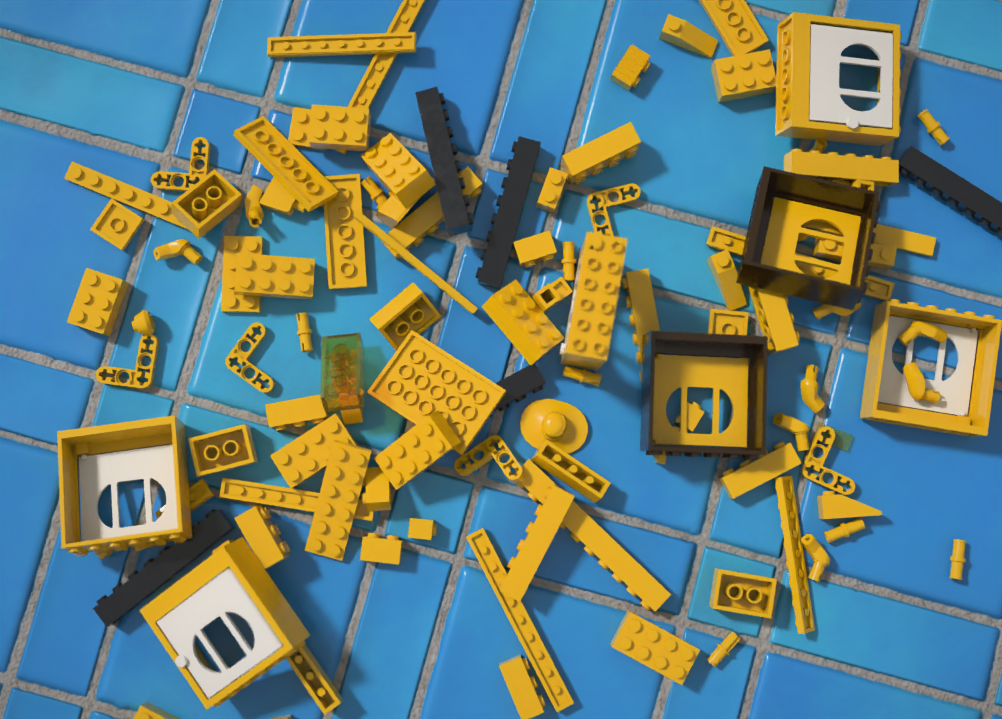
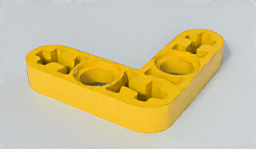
(193, 175)
(606, 203)
(244, 357)
(135, 374)
(489, 453)
(818, 463)

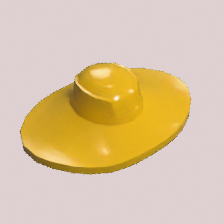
(556, 422)

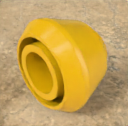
(144, 323)

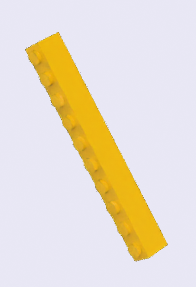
(598, 543)
(311, 673)

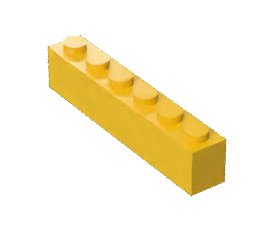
(843, 167)
(429, 216)
(642, 307)
(536, 543)

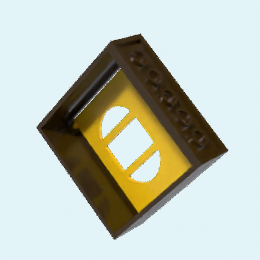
(798, 202)
(669, 372)

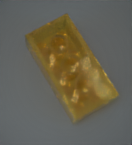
(342, 372)

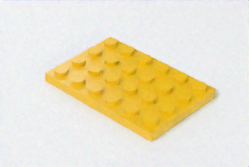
(427, 380)

